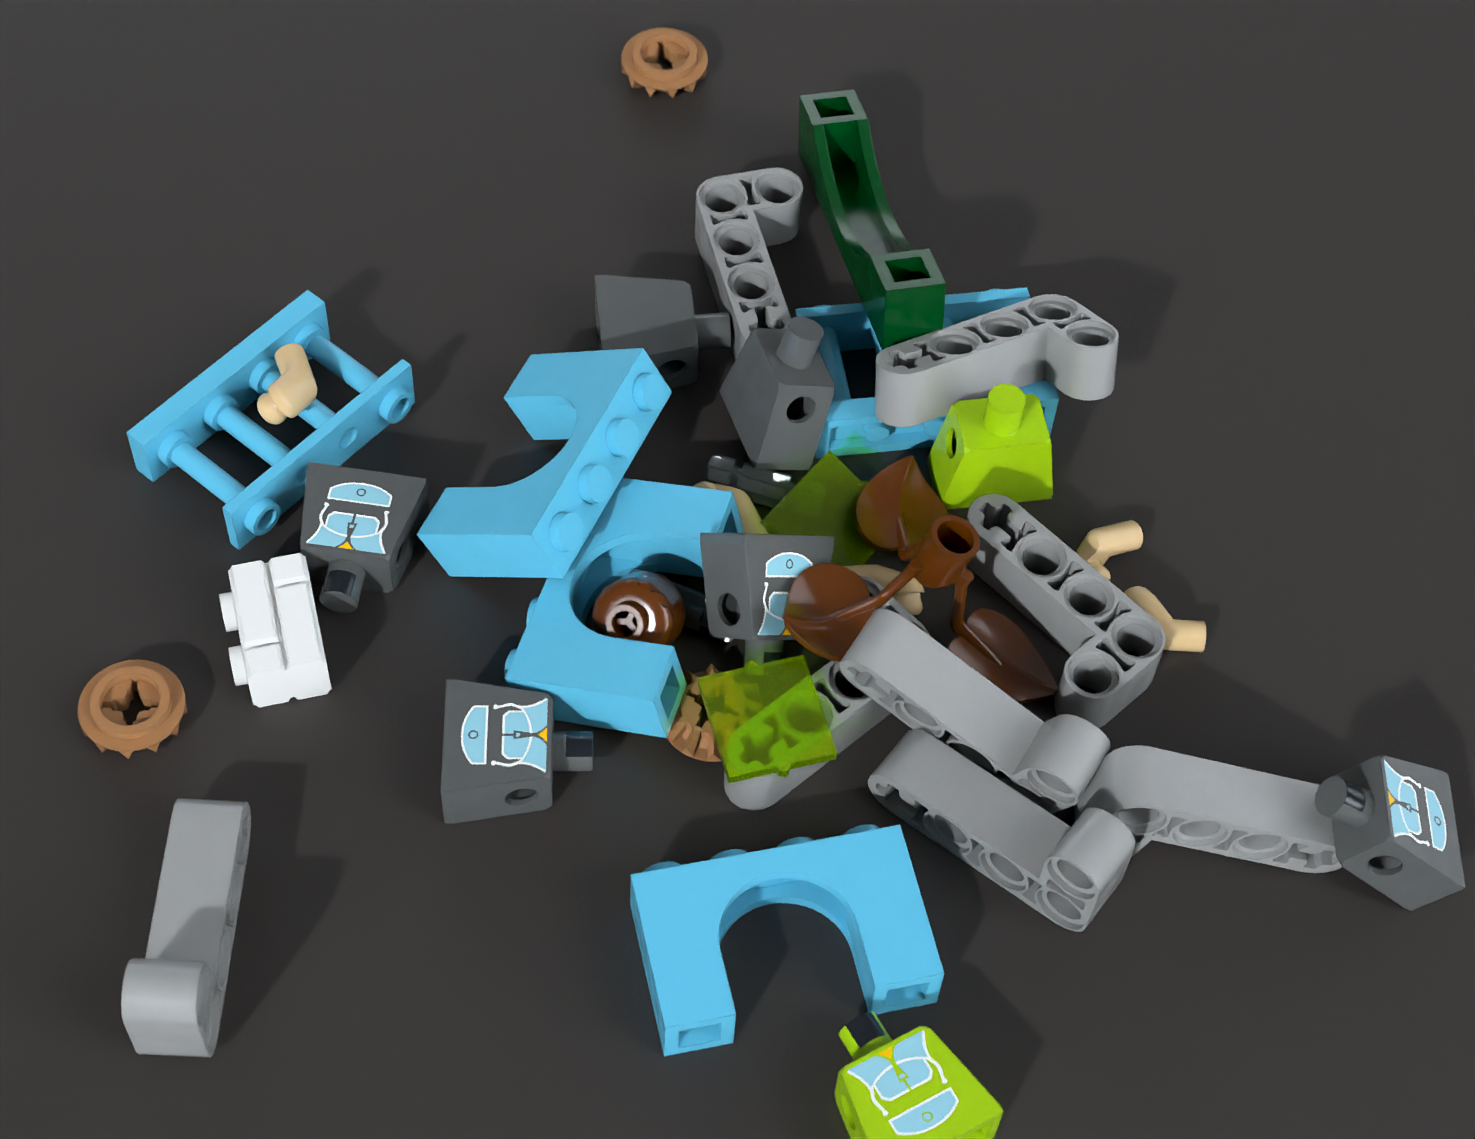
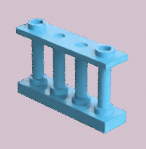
(235, 381)
(852, 423)

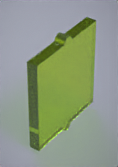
(824, 507)
(766, 718)

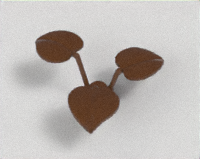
(904, 514)

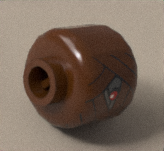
(640, 608)

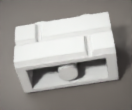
(277, 630)

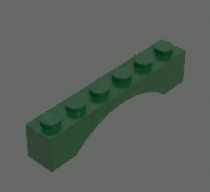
(893, 279)

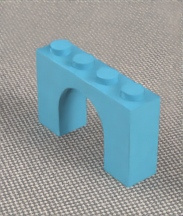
(540, 523)
(604, 677)
(852, 879)

